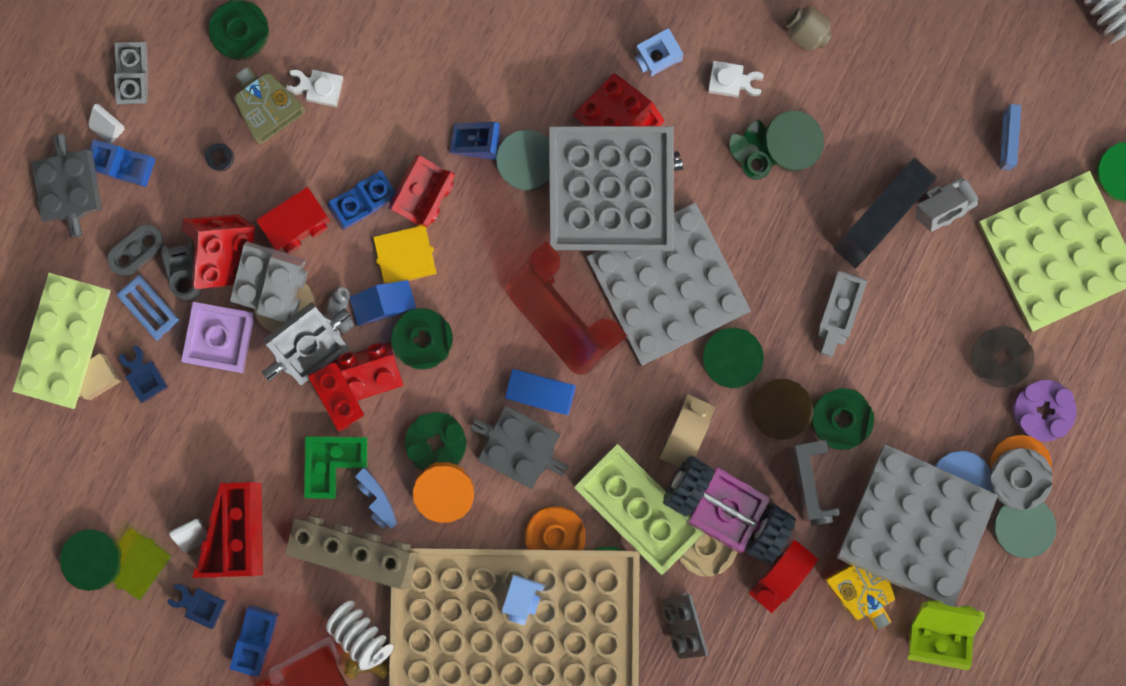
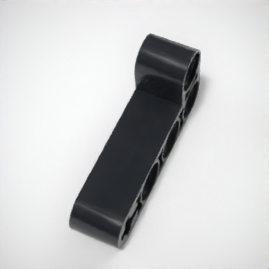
(885, 213)

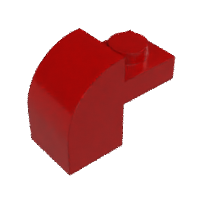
(783, 576)

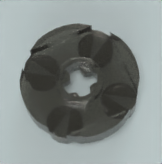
(1016, 346)

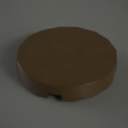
(782, 409)

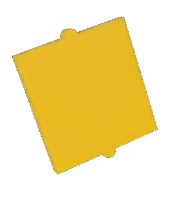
(405, 255)

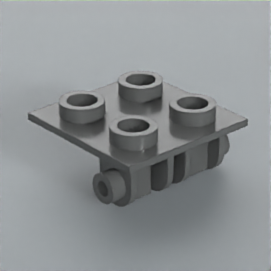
(685, 627)

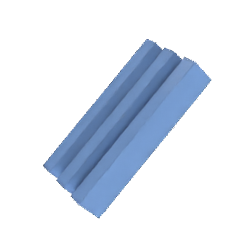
(1010, 137)
(165, 326)

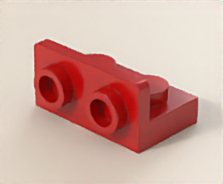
(336, 396)

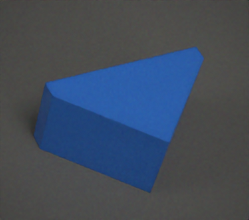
(476, 140)
(382, 302)

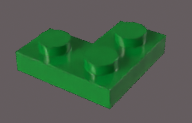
(323, 458)

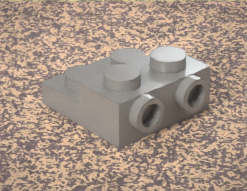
(269, 281)

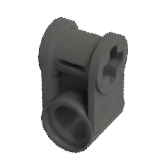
(179, 266)

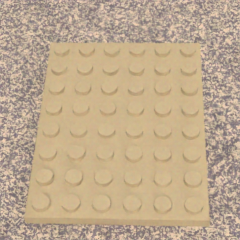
(455, 633)

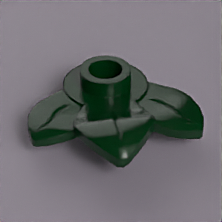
(751, 148)

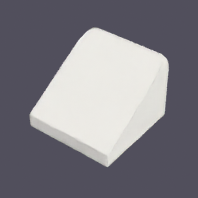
(105, 124)
(189, 535)

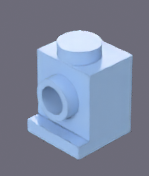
(665, 45)
(522, 599)

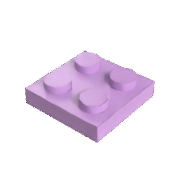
(218, 337)

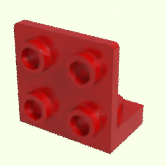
(618, 105)
(217, 248)

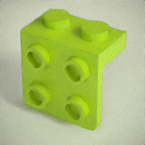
(944, 634)

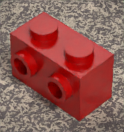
(294, 221)

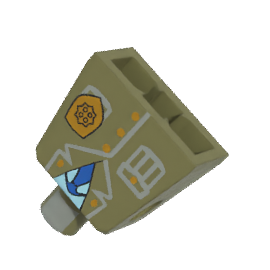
(265, 104)

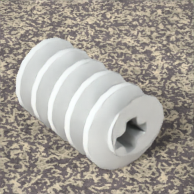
(1112, 15)
(356, 638)

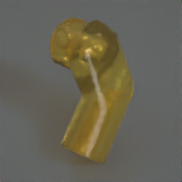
(352, 670)

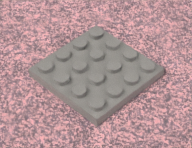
(612, 188)
(673, 294)
(917, 526)

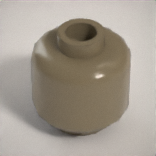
(809, 28)

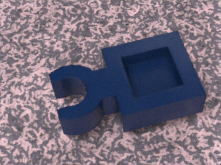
(145, 378)
(202, 606)

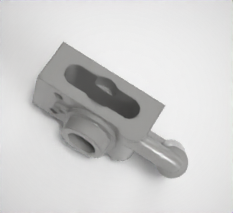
(946, 204)

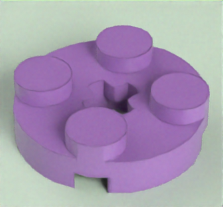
(1059, 400)

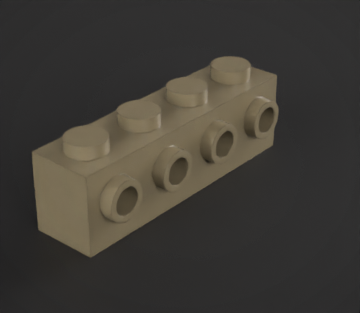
(352, 553)

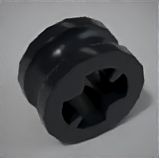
(227, 153)

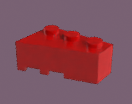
(234, 533)

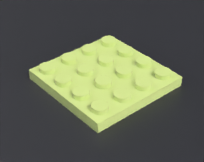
(1058, 251)

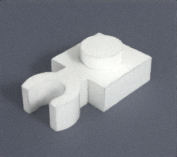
(728, 80)
(320, 88)

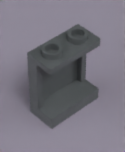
(805, 482)

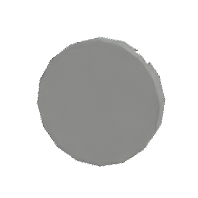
(1021, 478)

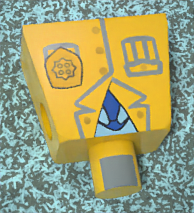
(862, 594)

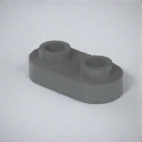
(134, 247)

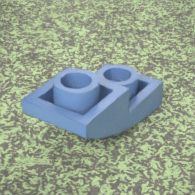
(382, 507)

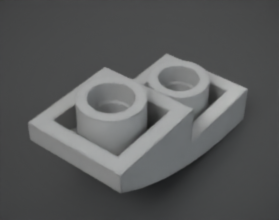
(131, 73)

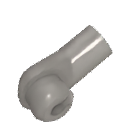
(337, 301)

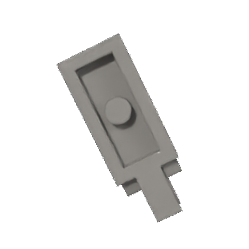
(840, 311)

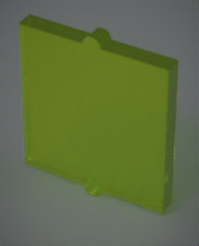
(140, 563)

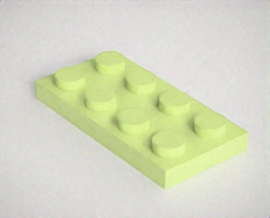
(61, 340)
(636, 509)

